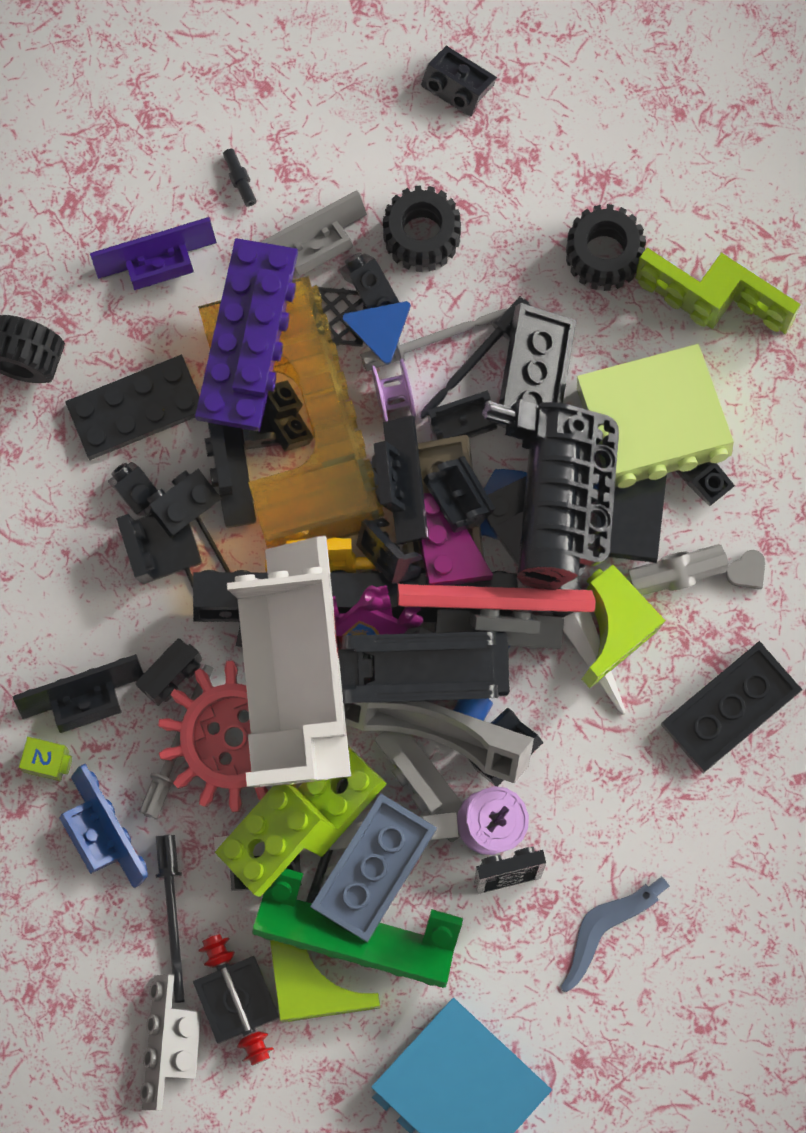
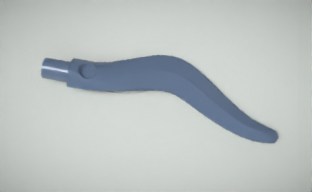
(602, 919)

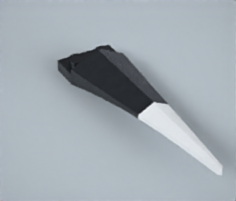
(578, 626)

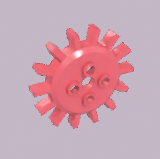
(203, 749)

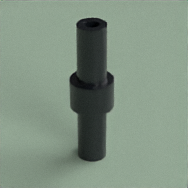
(239, 177)

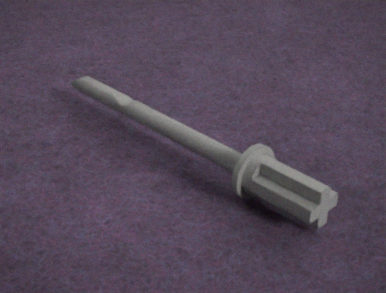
(369, 358)
(161, 782)

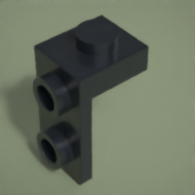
(368, 281)

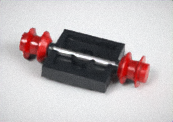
(236, 999)

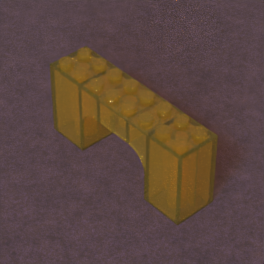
(335, 484)

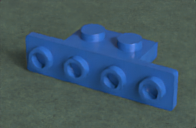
(98, 833)

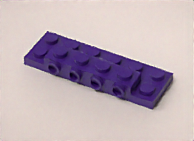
(248, 334)

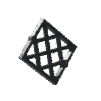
(330, 305)

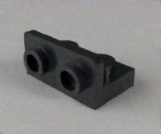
(457, 80)

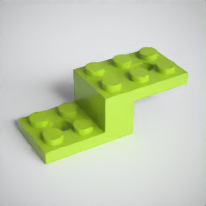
(712, 296)
(295, 820)

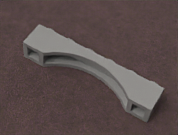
(489, 746)

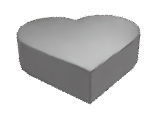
(747, 571)

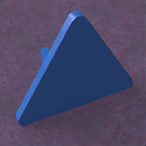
(380, 327)

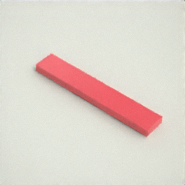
(495, 598)

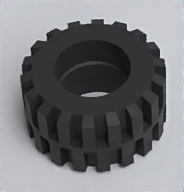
(421, 205)
(610, 224)
(28, 350)

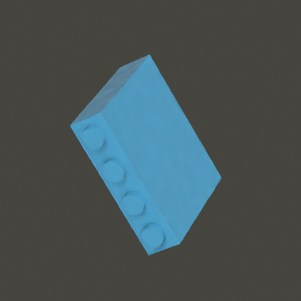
(459, 1080)

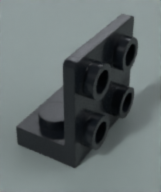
(153, 551)

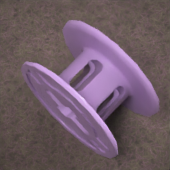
(394, 392)
(474, 818)

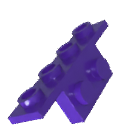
(155, 256)

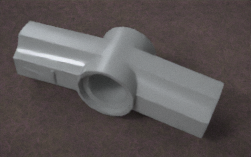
(679, 570)

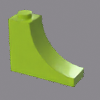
(623, 620)
(306, 992)

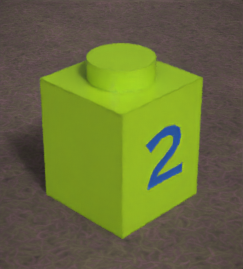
(45, 759)

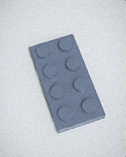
(373, 867)

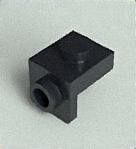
(132, 486)

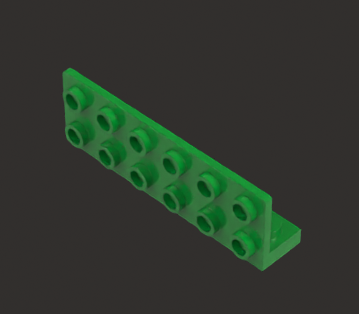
(389, 948)

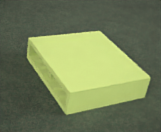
(663, 414)

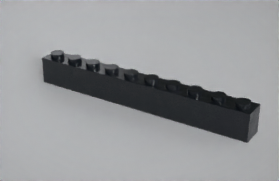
(216, 604)

